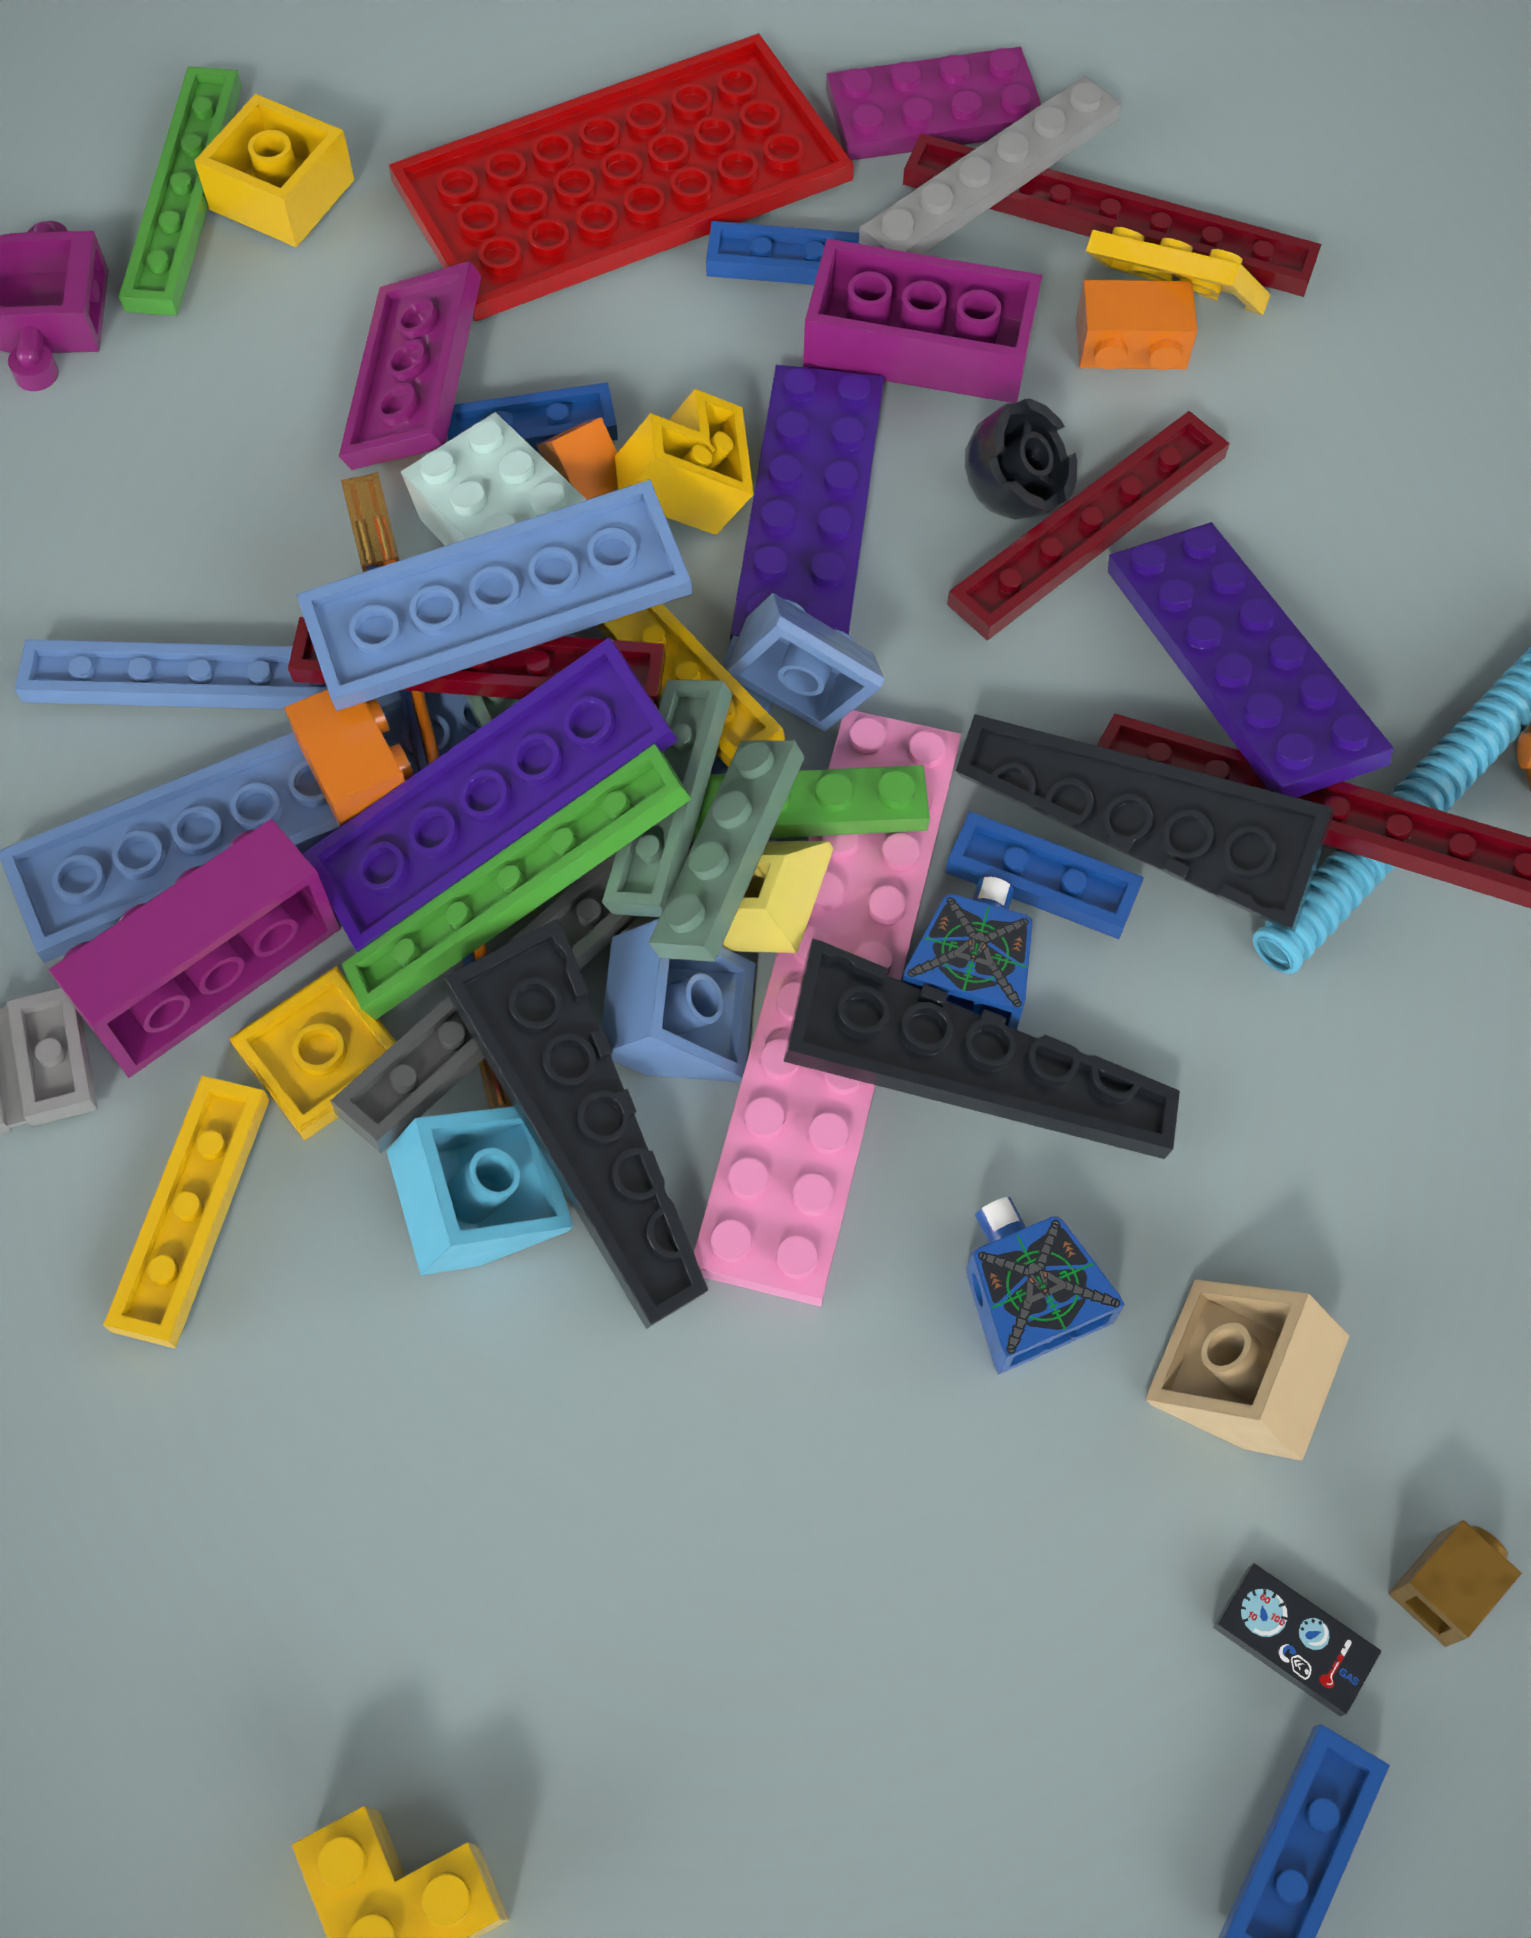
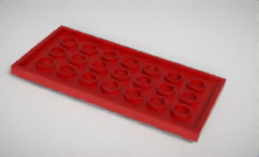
(621, 173)

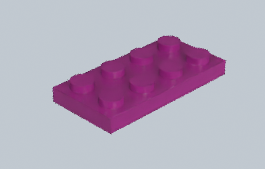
(945, 97)
(411, 367)

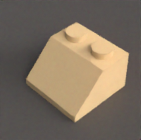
(1250, 1366)

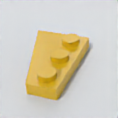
(1210, 274)

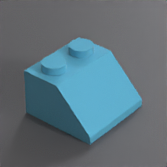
(474, 1189)

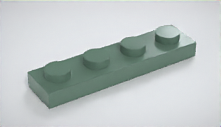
(726, 851)
(652, 862)

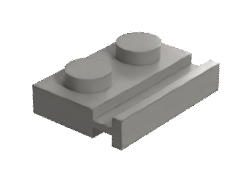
(43, 1061)

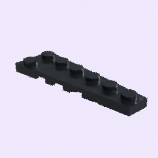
(1197, 827)
(916, 1042)
(558, 1070)

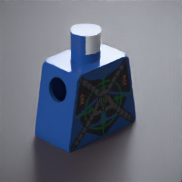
(977, 952)
(1035, 1286)

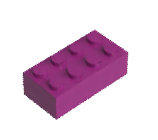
(921, 320)
(197, 947)

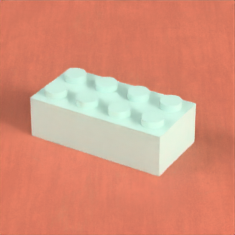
(484, 483)

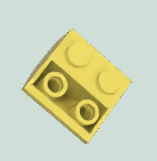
(780, 897)

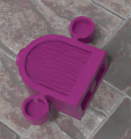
(49, 299)

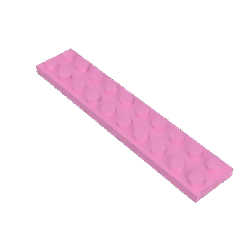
(800, 1128)

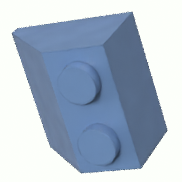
(803, 663)
(677, 1013)

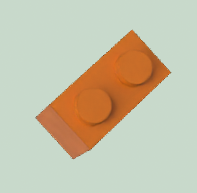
(1136, 324)
(348, 752)

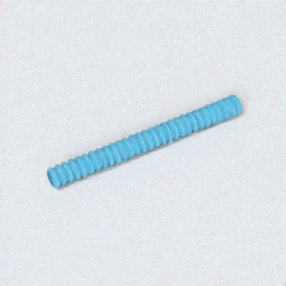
(1435, 783)

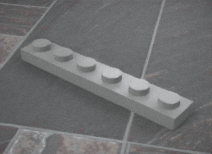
(993, 170)

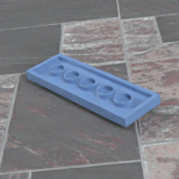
(493, 594)

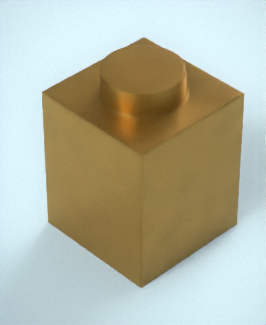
(1456, 1582)

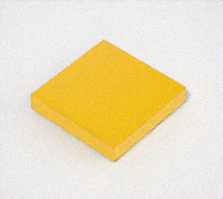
(312, 1049)

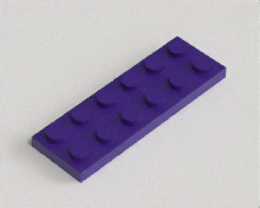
(811, 494)
(1249, 662)
(487, 792)

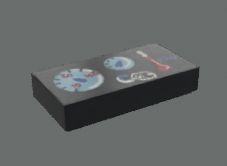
(1297, 1639)

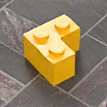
(693, 461)
(367, 1895)

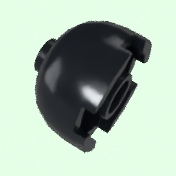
(1020, 461)

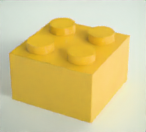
(275, 169)

